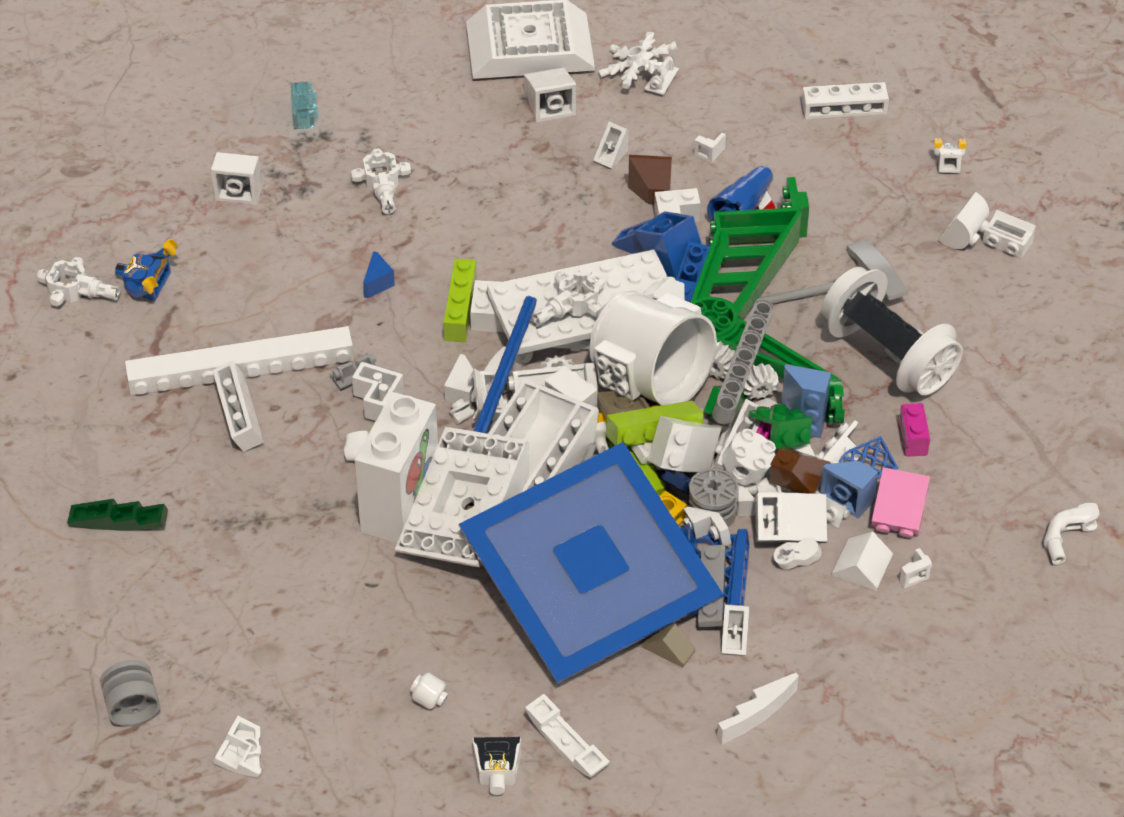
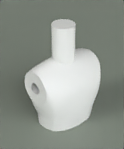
(353, 444)

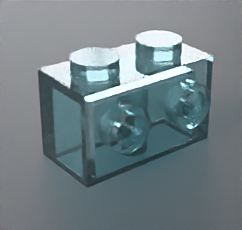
(302, 105)

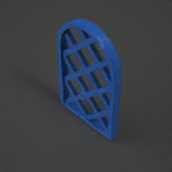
(893, 465)

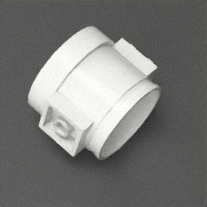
(653, 347)

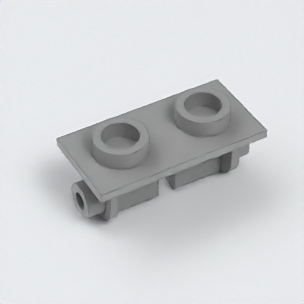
(343, 374)

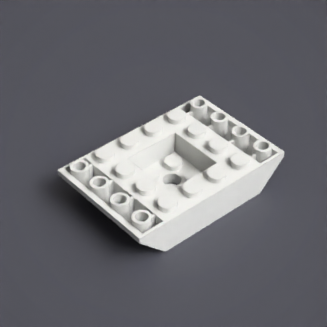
(529, 39)
(463, 470)

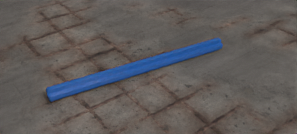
(505, 365)

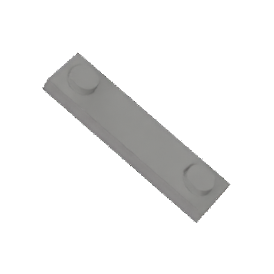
(715, 561)

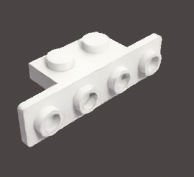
(839, 445)

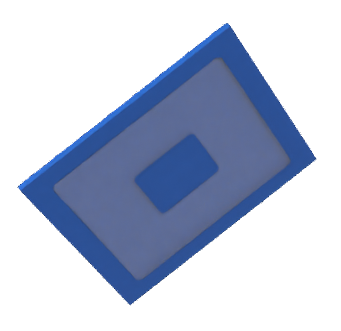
(590, 561)

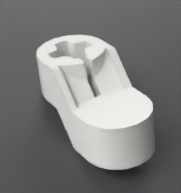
(794, 554)

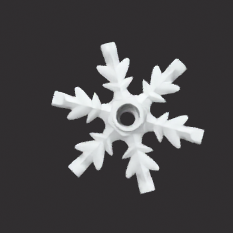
(638, 59)

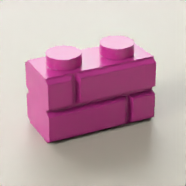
(914, 429)

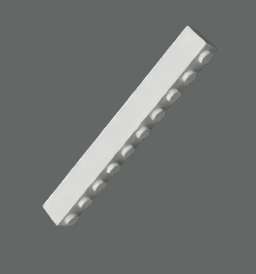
(251, 357)

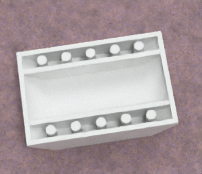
(554, 426)

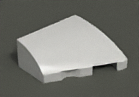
(241, 749)

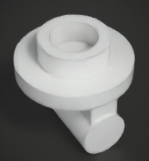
(462, 411)

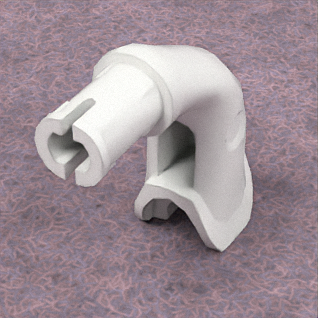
(1076, 518)

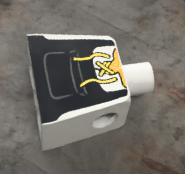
(497, 761)

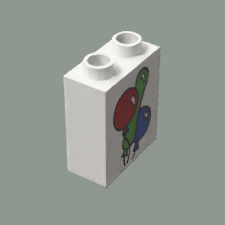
(394, 464)

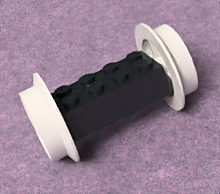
(926, 358)

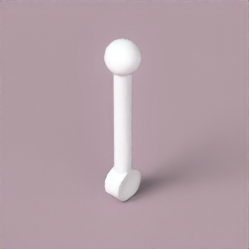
(724, 430)

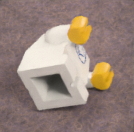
(949, 155)

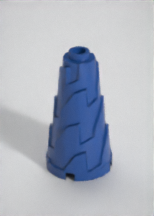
(743, 193)

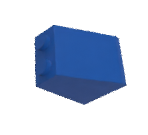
(669, 238)

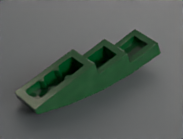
(118, 517)

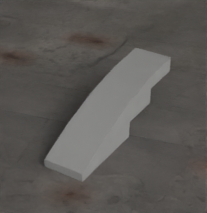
(870, 259)

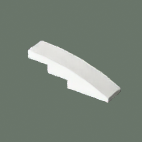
(764, 703)

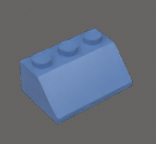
(809, 392)

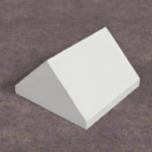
(863, 561)

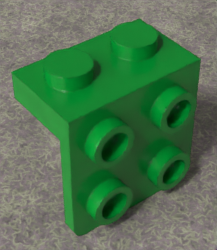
(788, 426)

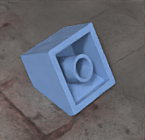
(850, 485)

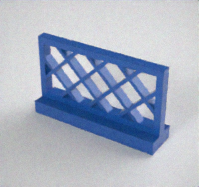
(738, 567)

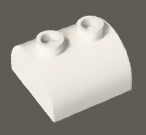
(967, 223)

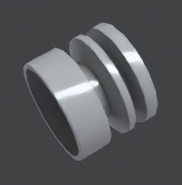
(715, 492)
(129, 693)

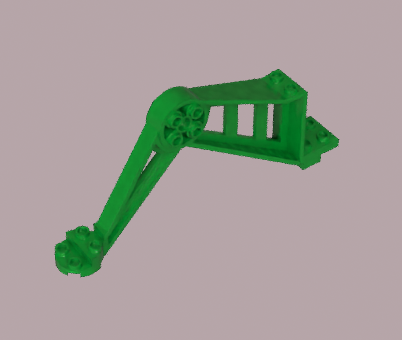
(758, 226)

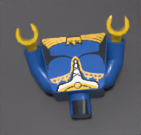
(147, 273)

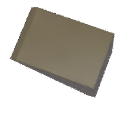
(670, 644)

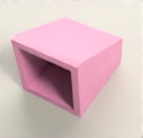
(900, 502)

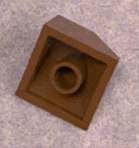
(649, 175)
(797, 470)

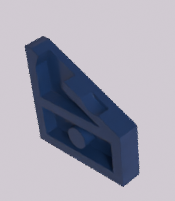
(678, 480)

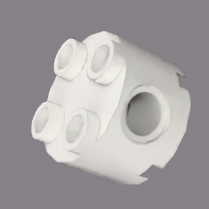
(748, 457)

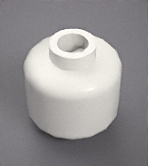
(428, 690)

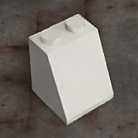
(550, 94)

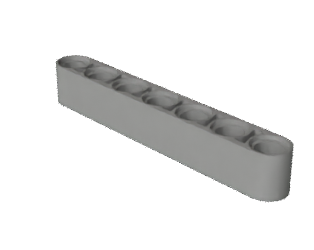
(742, 361)

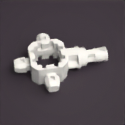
(382, 184)
(72, 292)
(566, 303)

